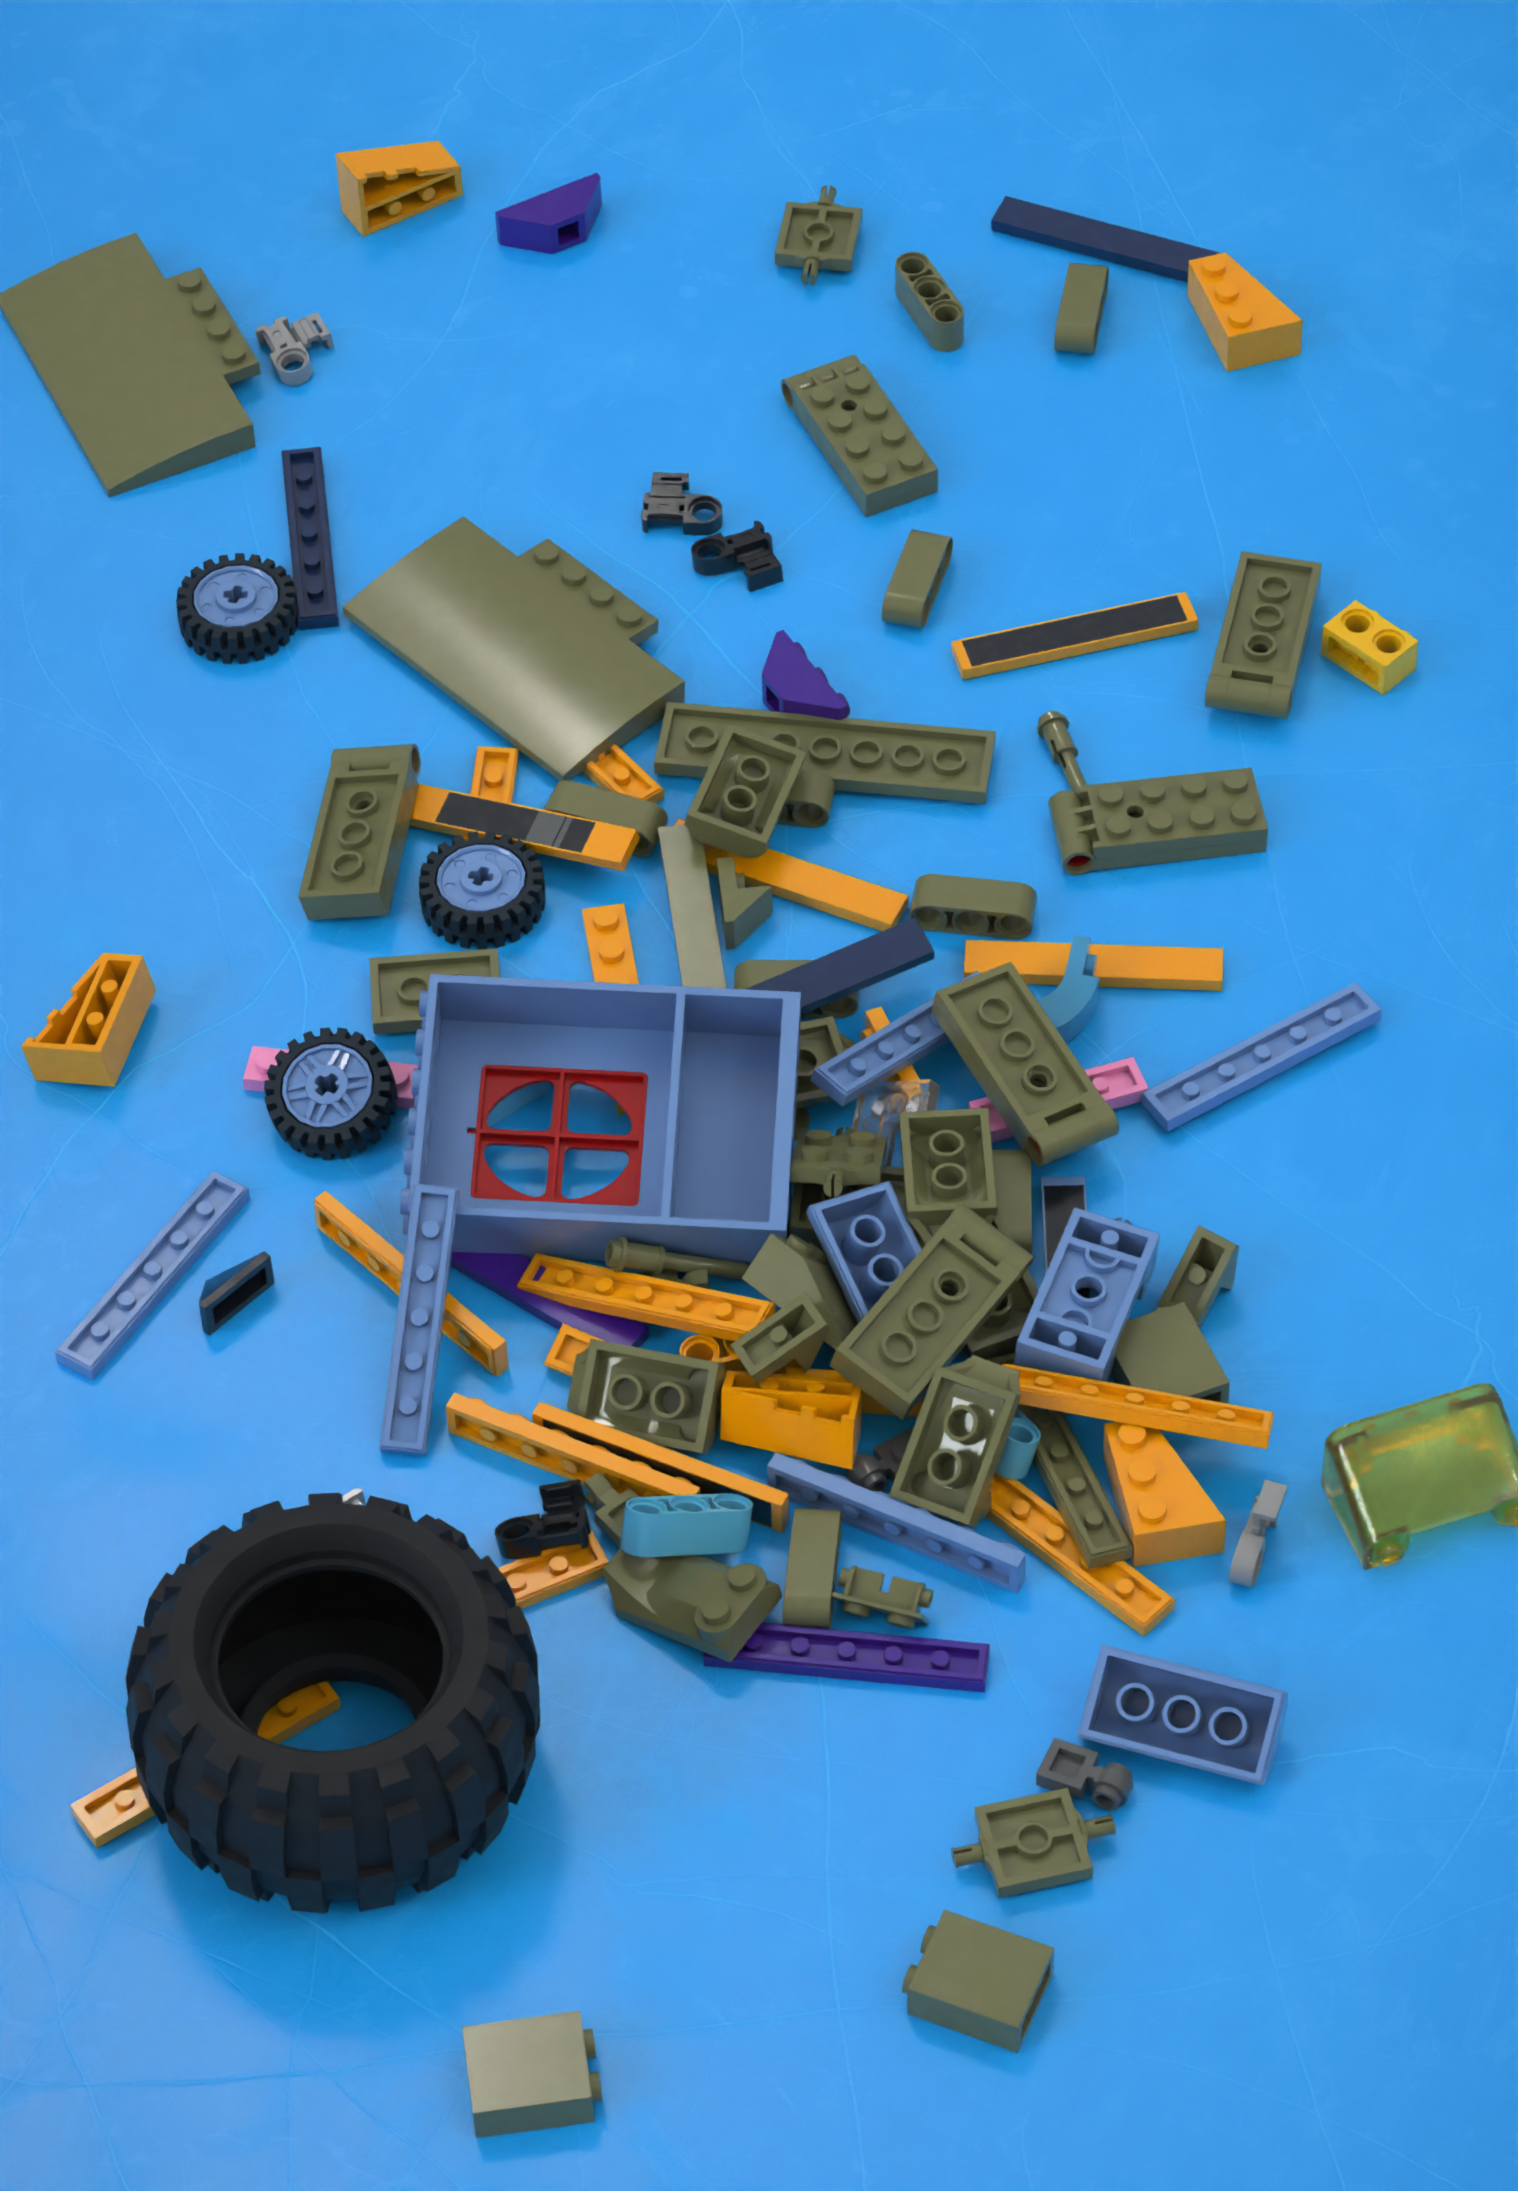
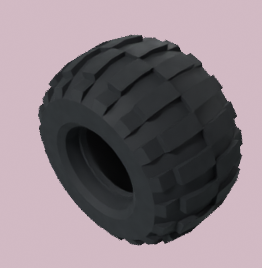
(313, 1602)

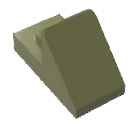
(741, 907)
(1201, 1273)
(786, 1335)

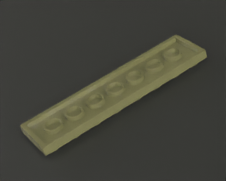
(853, 752)

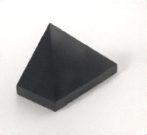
(233, 1290)

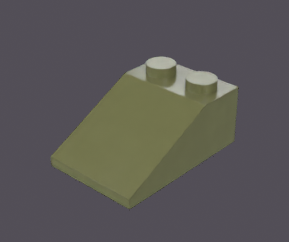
(794, 1267)

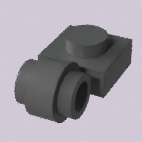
(875, 1470)
(1077, 1769)

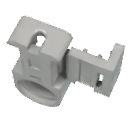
(291, 344)
(1252, 1543)

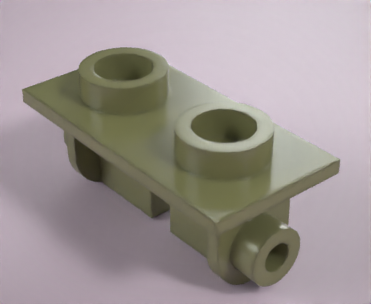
(865, 1595)

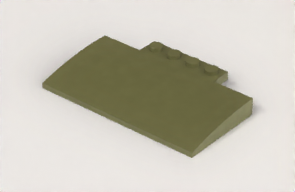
(135, 362)
(522, 643)

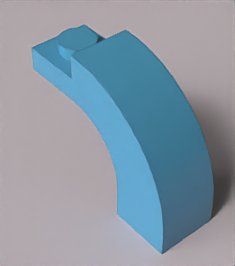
(1077, 995)

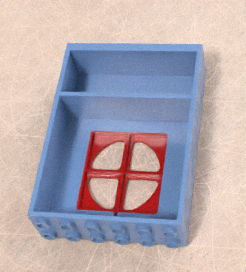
(692, 1068)

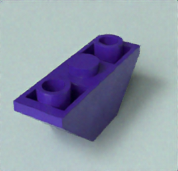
(552, 218)
(796, 686)

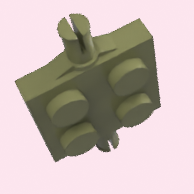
(818, 236)
(838, 1159)
(1033, 1842)

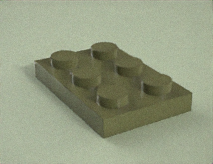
(399, 979)

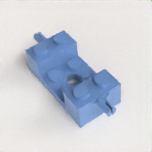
(1082, 1333)

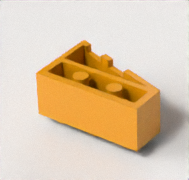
(395, 183)
(1241, 314)
(96, 1026)
(794, 1416)
(1159, 1498)

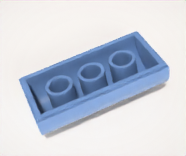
(864, 1242)
(1184, 1715)

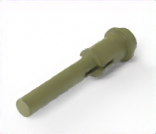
(1053, 728)
(653, 1259)

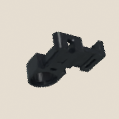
(672, 507)
(748, 548)
(561, 1526)

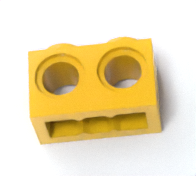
(1369, 647)

